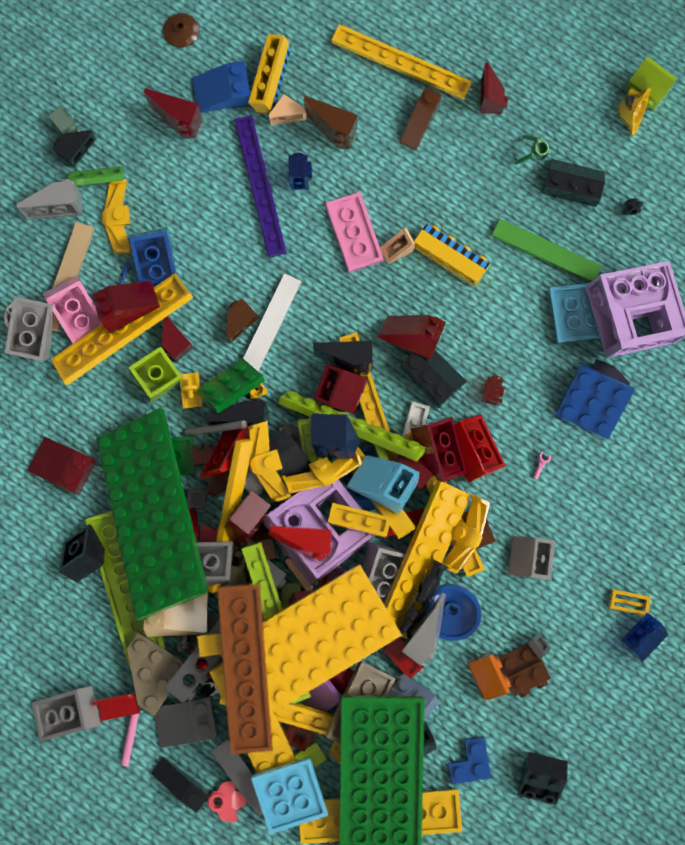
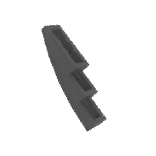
(238, 772)

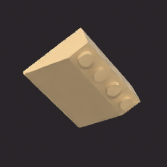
(183, 619)

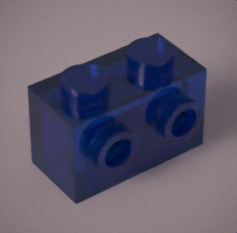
(299, 171)
(644, 637)

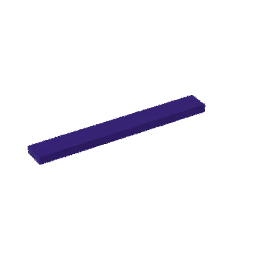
(260, 186)

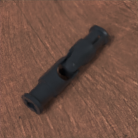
(427, 587)

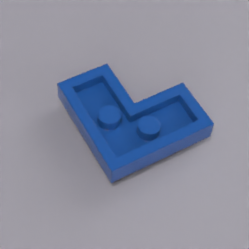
(476, 765)

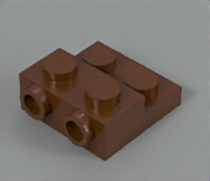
(524, 670)

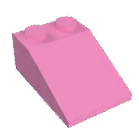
(73, 308)

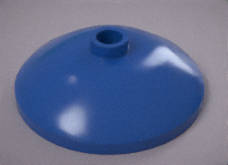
(463, 620)

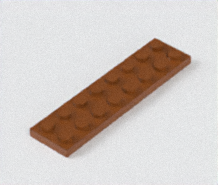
(245, 668)

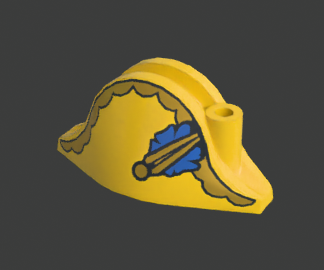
(632, 109)

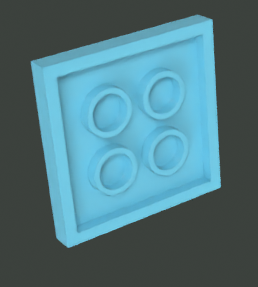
(572, 314)
(289, 795)

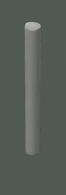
(216, 428)

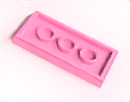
(354, 232)

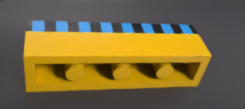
(270, 73)
(451, 255)

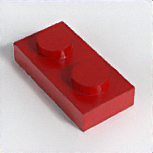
(404, 662)

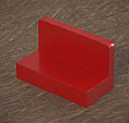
(117, 707)

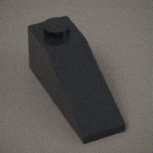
(181, 784)

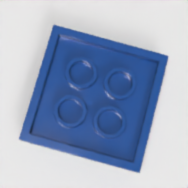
(595, 401)

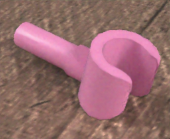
(541, 464)

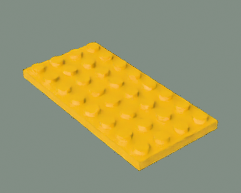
(323, 636)

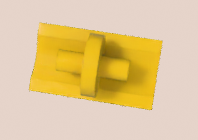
(189, 385)

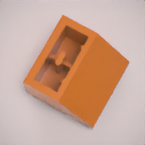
(489, 677)

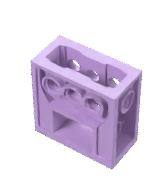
(656, 299)
(303, 513)

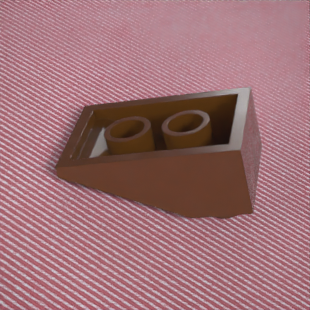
(332, 121)

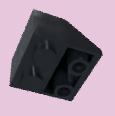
(543, 778)

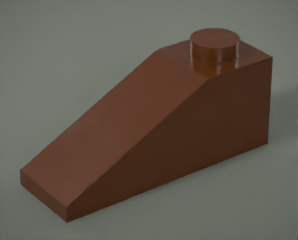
(421, 118)

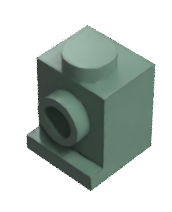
(63, 121)

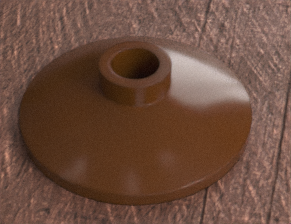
(181, 37)

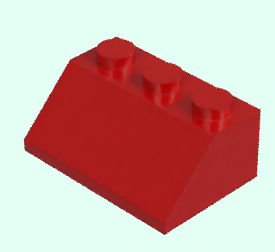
(478, 448)

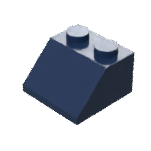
(333, 436)

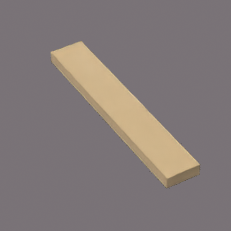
(73, 259)

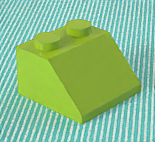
(652, 76)
(155, 374)

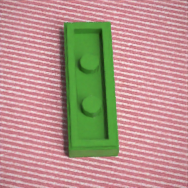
(97, 175)

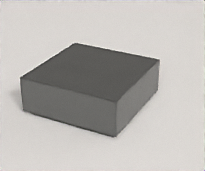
(196, 499)

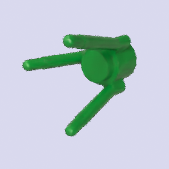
(538, 149)

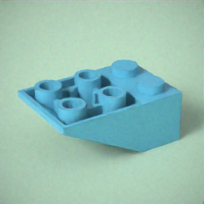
(384, 482)

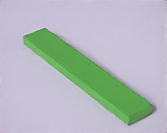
(546, 251)

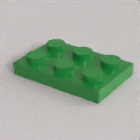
(230, 385)

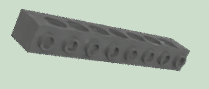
(177, 685)

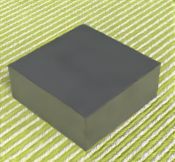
(539, 645)

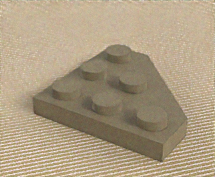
(151, 671)

